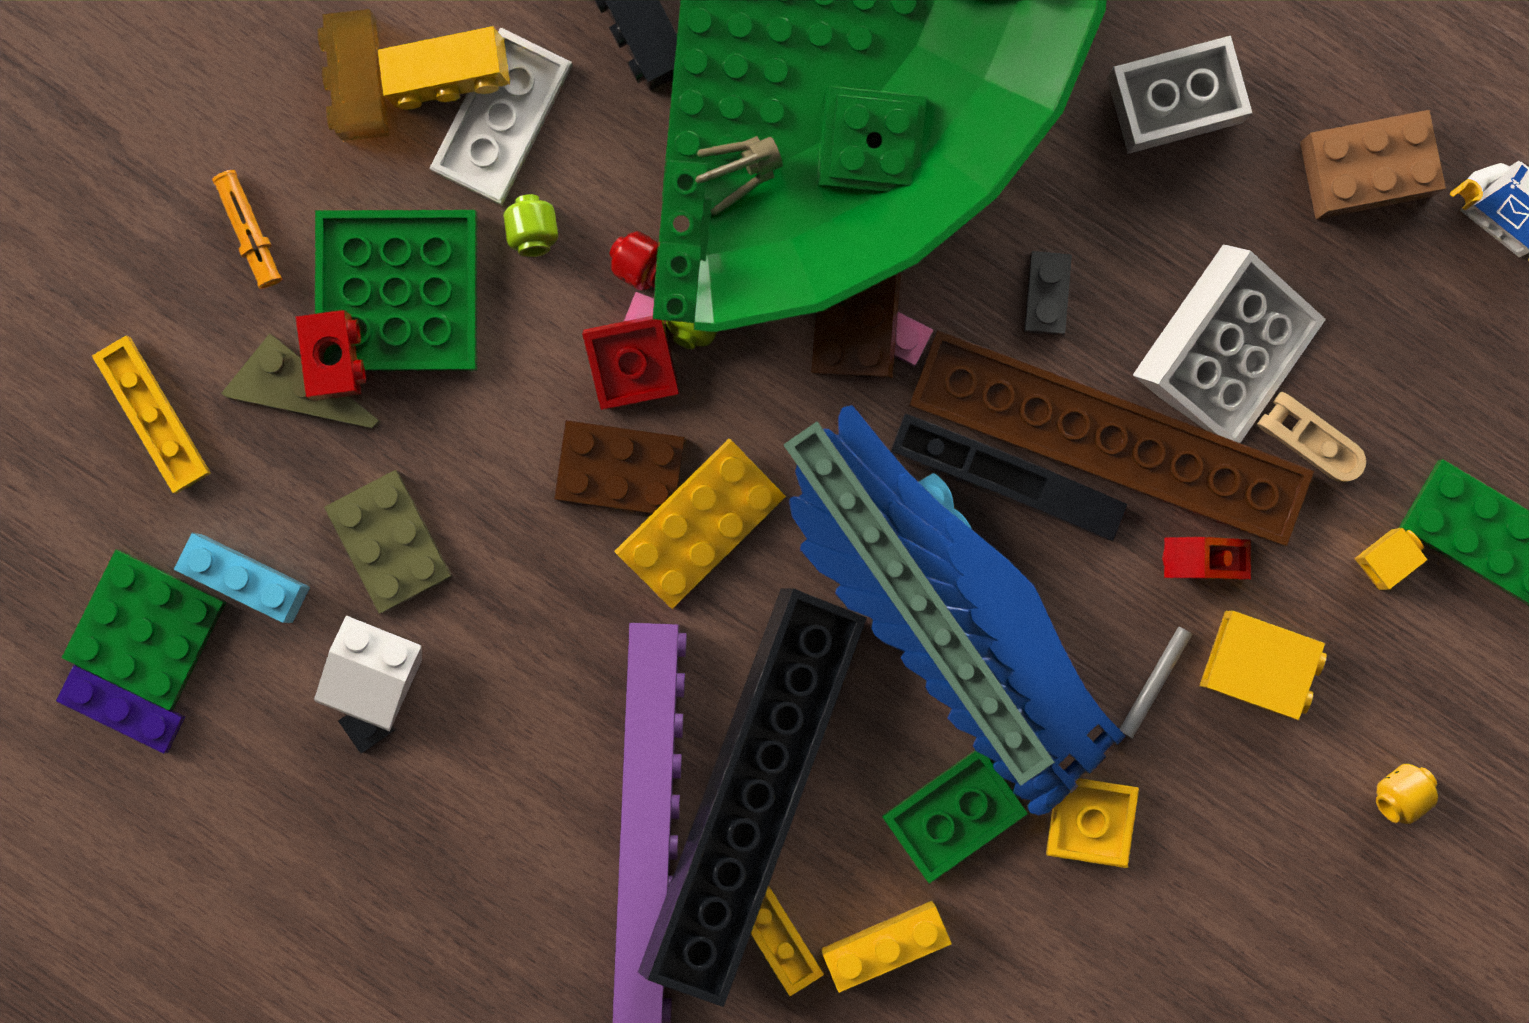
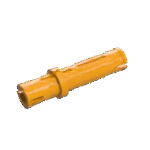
(264, 271)

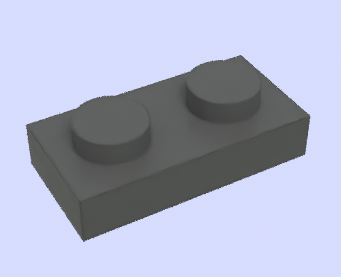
(1047, 293)

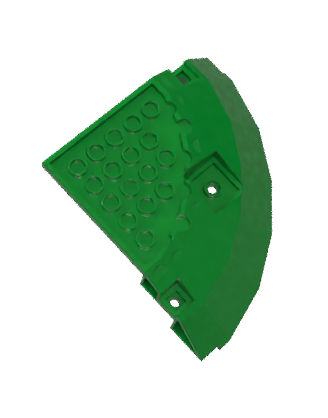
(944, 83)

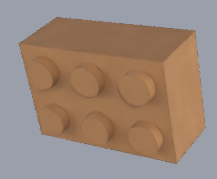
(1372, 164)

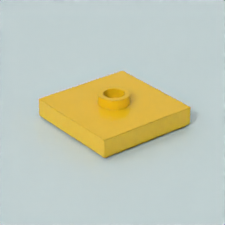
(1094, 823)

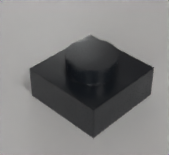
(362, 733)

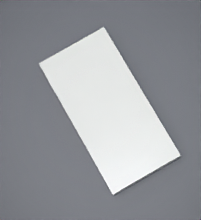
(500, 127)

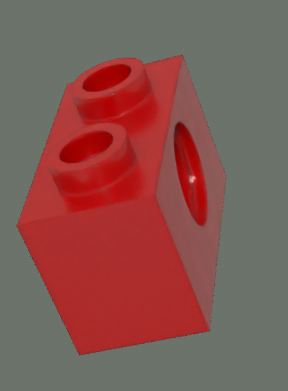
(315, 335)

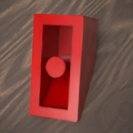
(1207, 558)

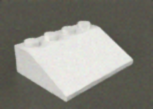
(1230, 344)

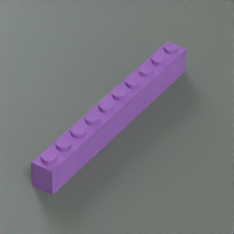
(647, 812)

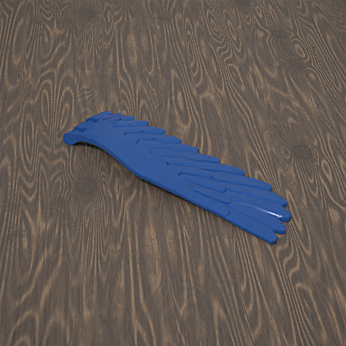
(984, 595)

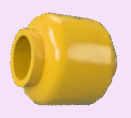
(1407, 794)

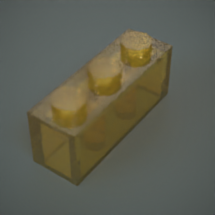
(353, 75)

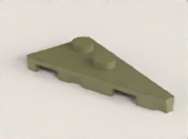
(276, 380)

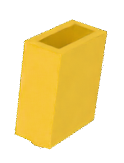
(1263, 665)

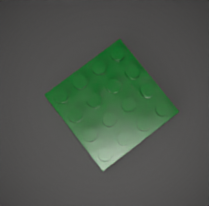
(405, 282)

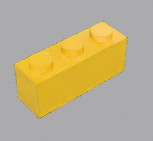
(444, 68)
(885, 946)

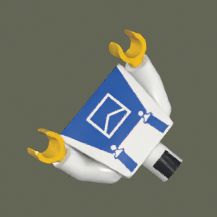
(1499, 203)

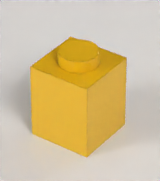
(1392, 558)

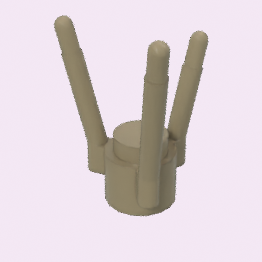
(760, 158)

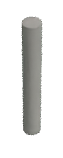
(1155, 682)

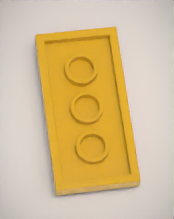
(700, 523)

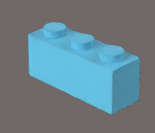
(241, 578)

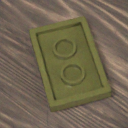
(388, 541)

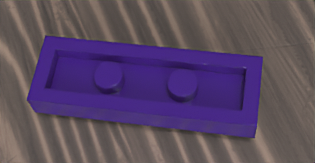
(120, 709)

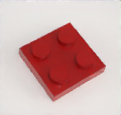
(630, 362)

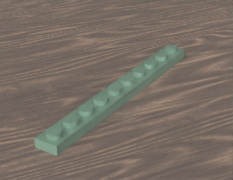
(918, 603)

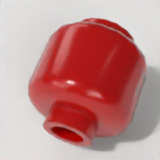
(635, 260)

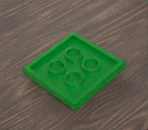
(144, 630)

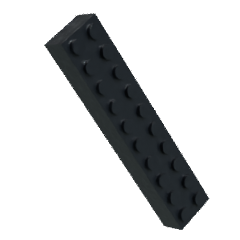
(752, 796)

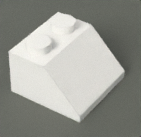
(368, 673)

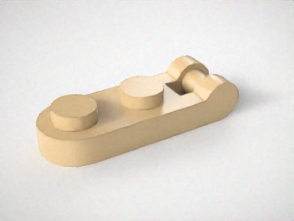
(1314, 440)

